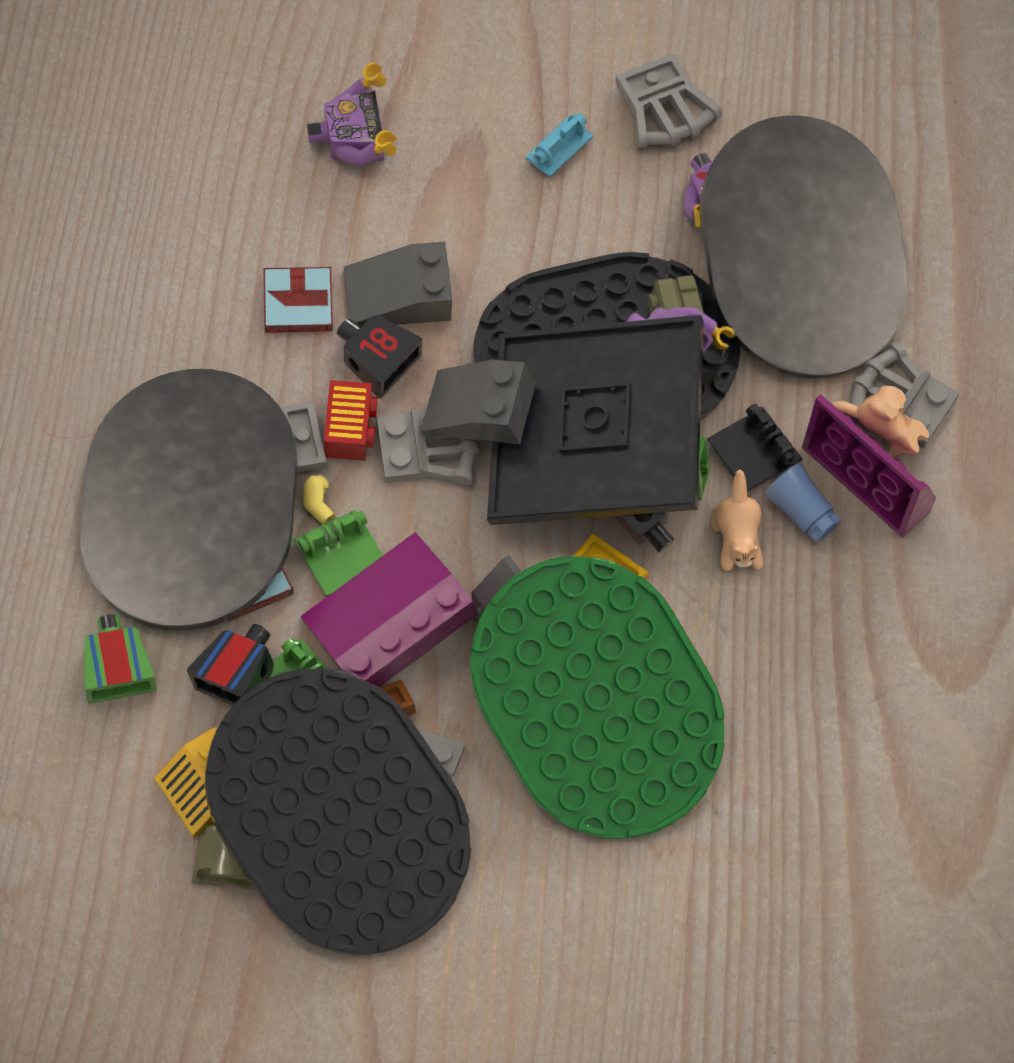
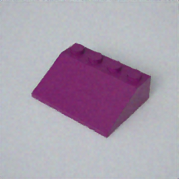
(866, 468)
(391, 613)

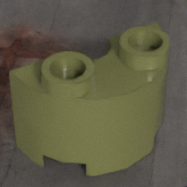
(216, 864)

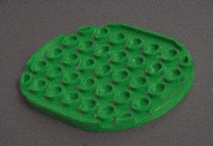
(597, 697)

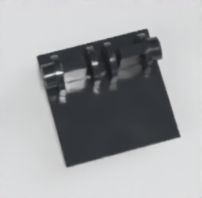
(755, 447)

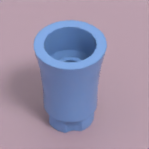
(803, 503)

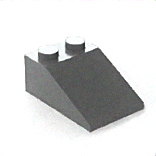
(401, 285)
(480, 402)

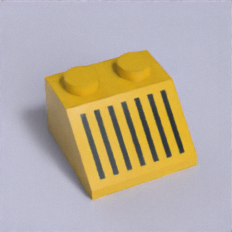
(184, 783)

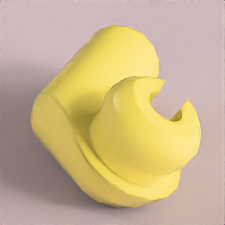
(313, 499)

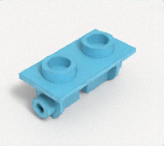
(560, 144)

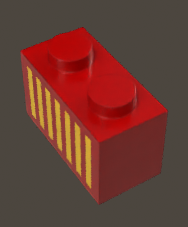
(347, 420)

